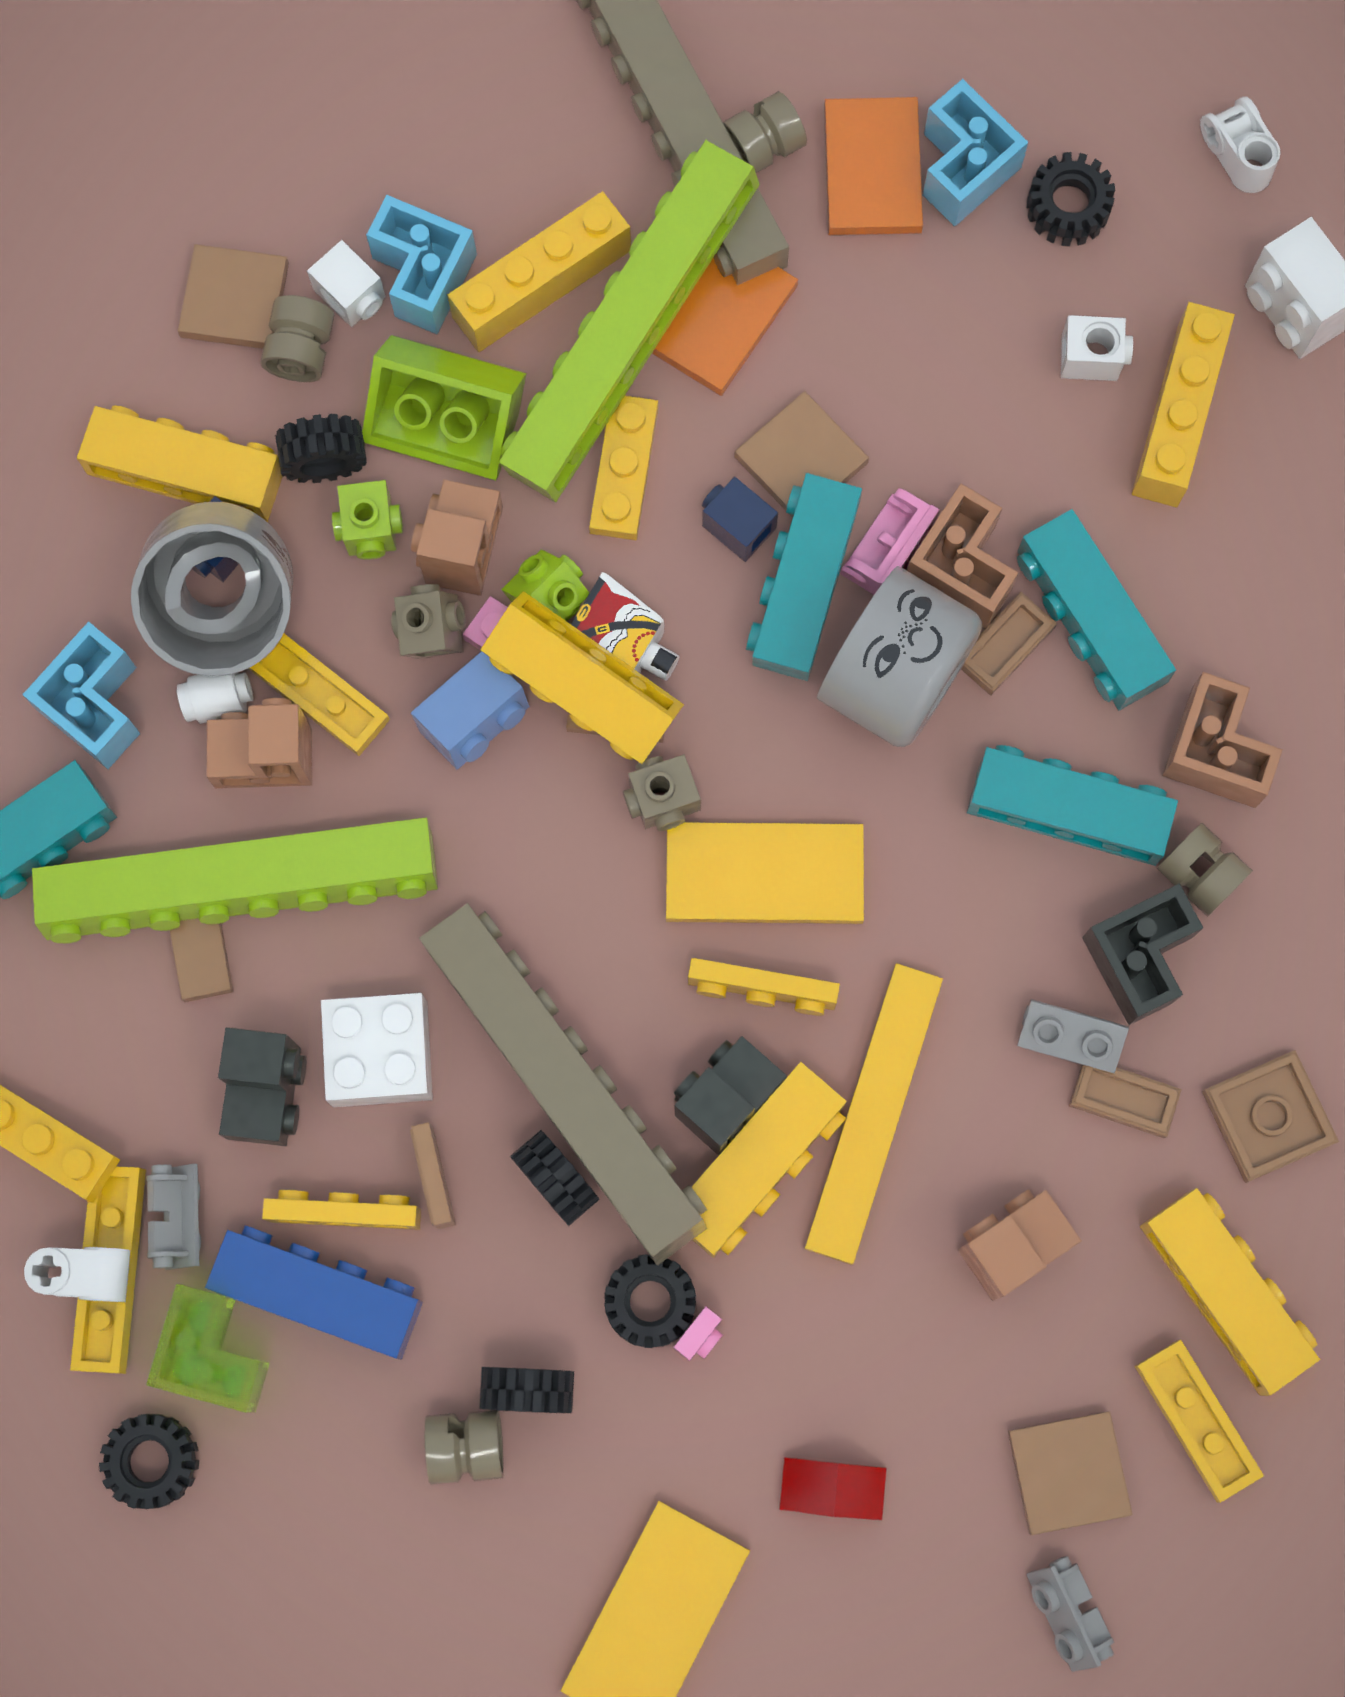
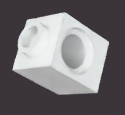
(347, 284)
(1080, 362)

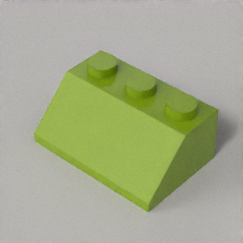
(441, 406)

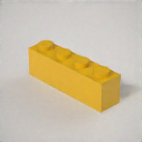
(540, 271)
(1183, 404)
(178, 461)
(581, 678)
(762, 1154)
(1230, 1292)

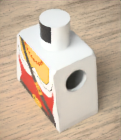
(625, 628)

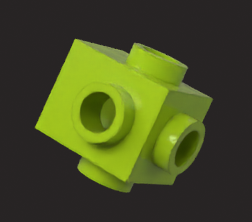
(367, 519)
(550, 582)

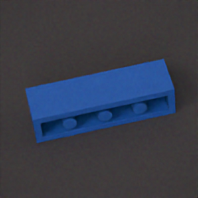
(315, 1294)

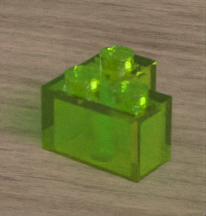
(191, 1354)

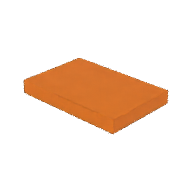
(873, 166)
(723, 324)

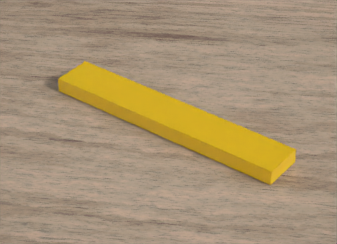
(873, 1114)

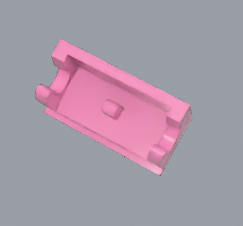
(890, 540)

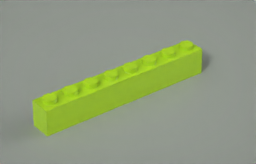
(629, 320)
(234, 880)

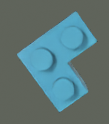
(977, 150)
(430, 256)
(76, 693)

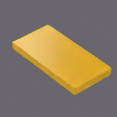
(765, 873)
(658, 1610)

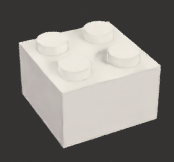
(1301, 288)
(376, 1050)

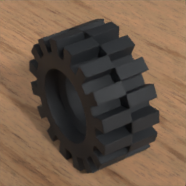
(1077, 175)
(320, 448)
(555, 1177)
(658, 1332)
(526, 1390)
(118, 1455)

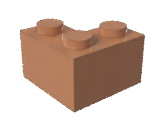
(458, 536)
(953, 557)
(261, 747)
(1212, 754)
(1019, 1245)

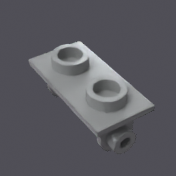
(1072, 1036)
(177, 1239)
(1079, 1637)

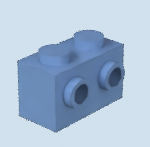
(470, 710)

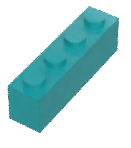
(805, 577)
(1094, 610)
(1073, 805)
(48, 823)

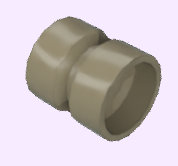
(769, 131)
(298, 331)
(1217, 882)
(464, 1447)

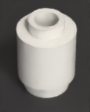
(211, 696)

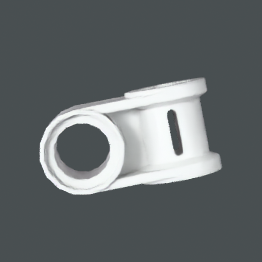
(1238, 137)
(85, 1274)

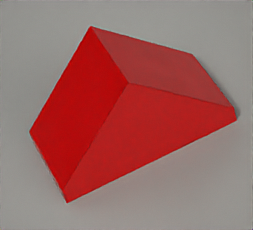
(832, 1489)

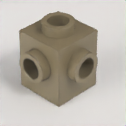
(428, 622)
(662, 776)

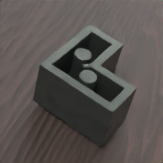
(1131, 950)
(260, 1086)
(728, 1094)

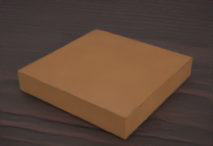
(231, 295)
(799, 443)
(1270, 1116)
(1069, 1473)

